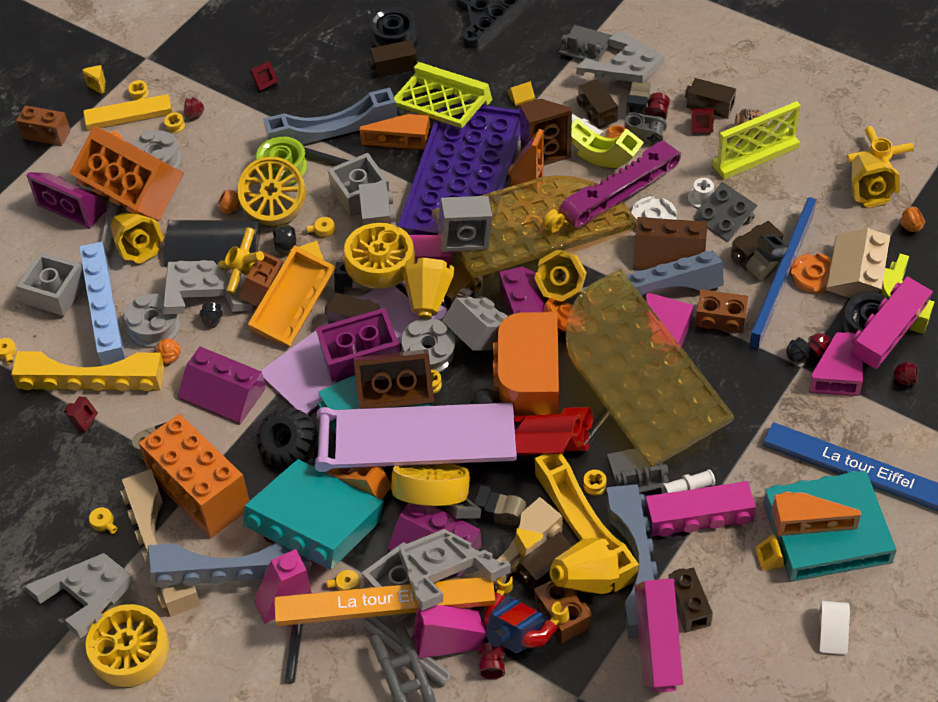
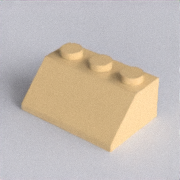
(858, 262)

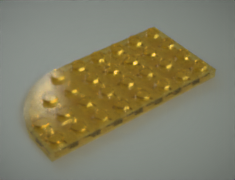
(518, 224)
(641, 370)

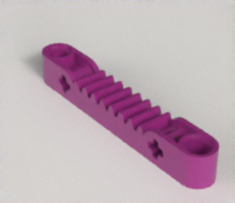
(597, 199)

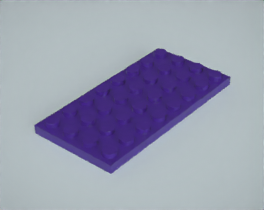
(461, 163)

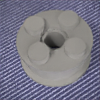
(160, 145)
(147, 322)
(433, 333)

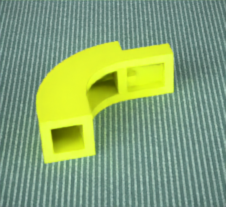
(602, 150)
(895, 275)

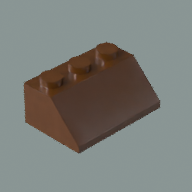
(556, 126)
(667, 241)
(393, 379)

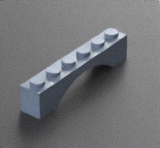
(372, 108)
(696, 272)
(626, 515)
(177, 566)

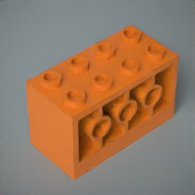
(125, 174)
(195, 475)

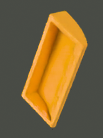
(291, 297)

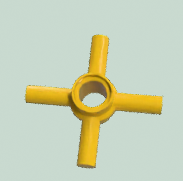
(881, 147)
(240, 260)

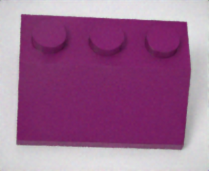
(66, 198)
(521, 291)
(355, 337)
(221, 385)
(422, 520)

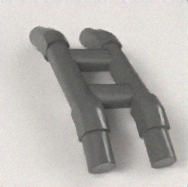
(410, 657)

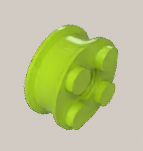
(284, 148)

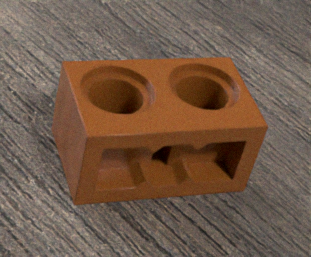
(43, 125)
(260, 279)
(721, 311)
(544, 602)

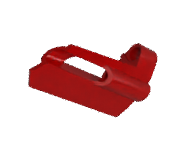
(553, 432)

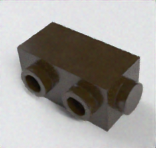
(393, 58)
(710, 95)
(597, 103)
(745, 245)
(461, 285)
(346, 306)
(535, 567)
(691, 600)

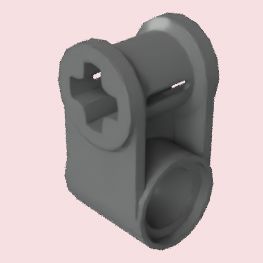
(644, 127)

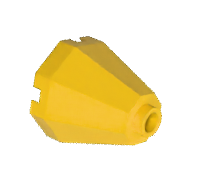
(873, 180)
(136, 236)
(560, 275)
(427, 285)
(586, 567)

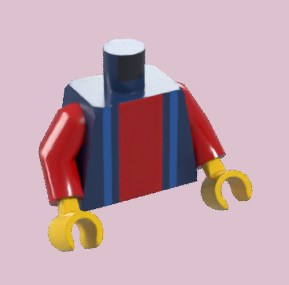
(518, 625)

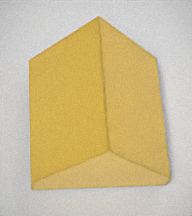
(95, 78)
(521, 93)
(527, 541)
(769, 554)

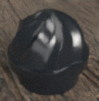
(211, 314)
(798, 350)

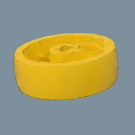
(247, 180)
(381, 261)
(430, 484)
(98, 640)

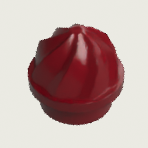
(193, 108)
(818, 344)
(906, 373)

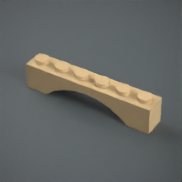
(146, 501)
(538, 518)

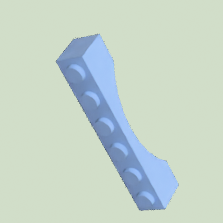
(101, 303)

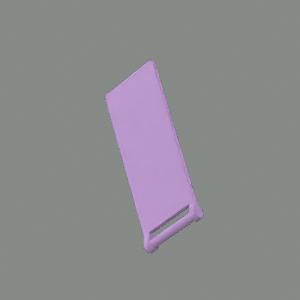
(302, 369)
(417, 435)

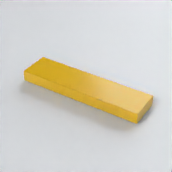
(128, 111)

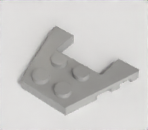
(632, 64)
(198, 280)
(441, 556)
(91, 583)

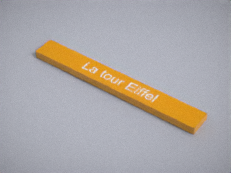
(377, 601)

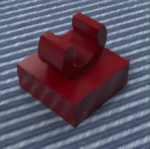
(263, 75)
(702, 120)
(81, 413)

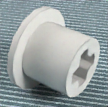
(701, 192)

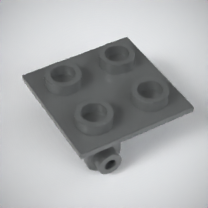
(585, 43)
(726, 211)
(631, 469)

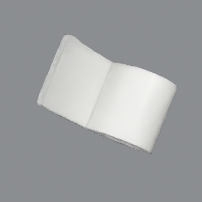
(834, 627)

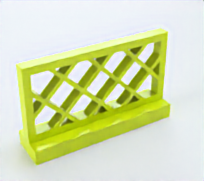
(449, 84)
(760, 149)

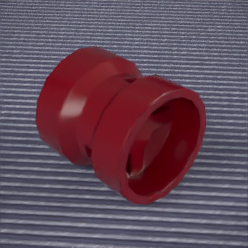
(658, 105)
(491, 662)

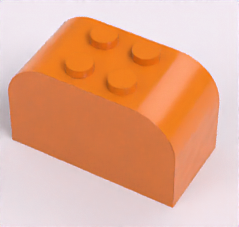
(528, 363)

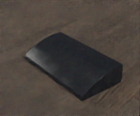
(206, 239)

